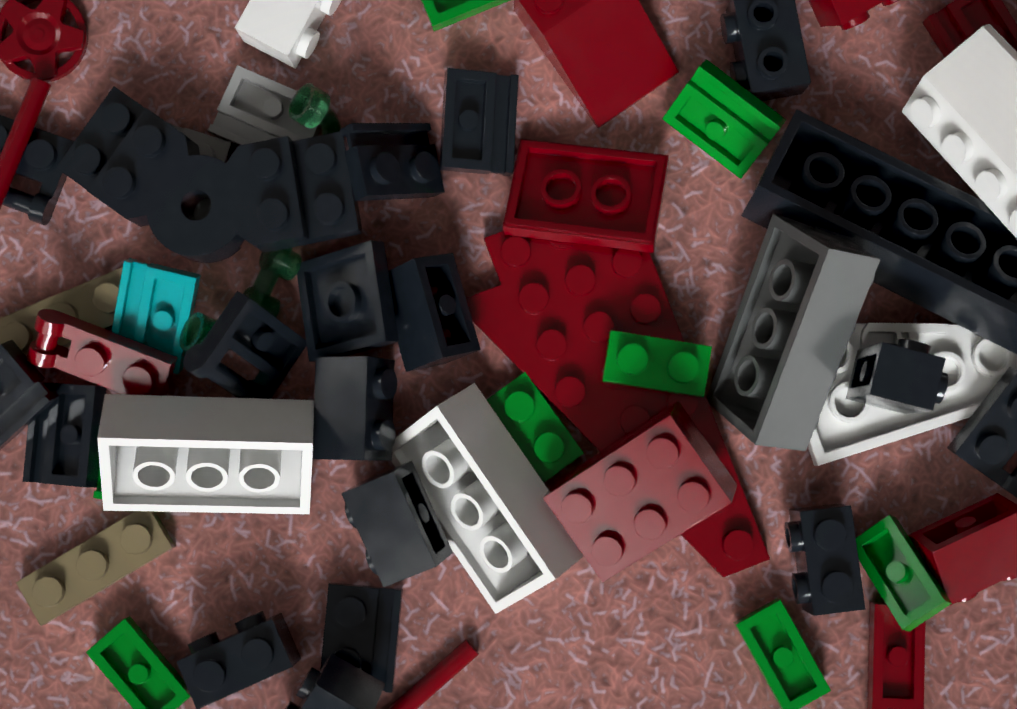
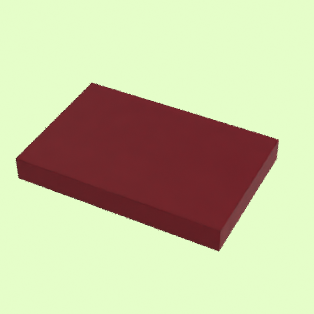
(586, 195)

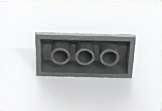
(791, 333)

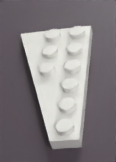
(853, 427)

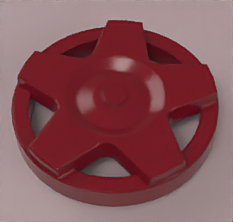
(42, 37)

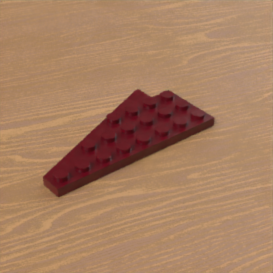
(556, 326)

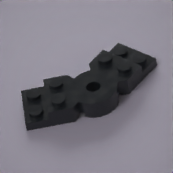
(266, 192)

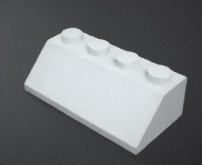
(971, 118)
(206, 454)
(487, 498)

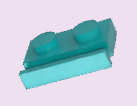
(155, 305)

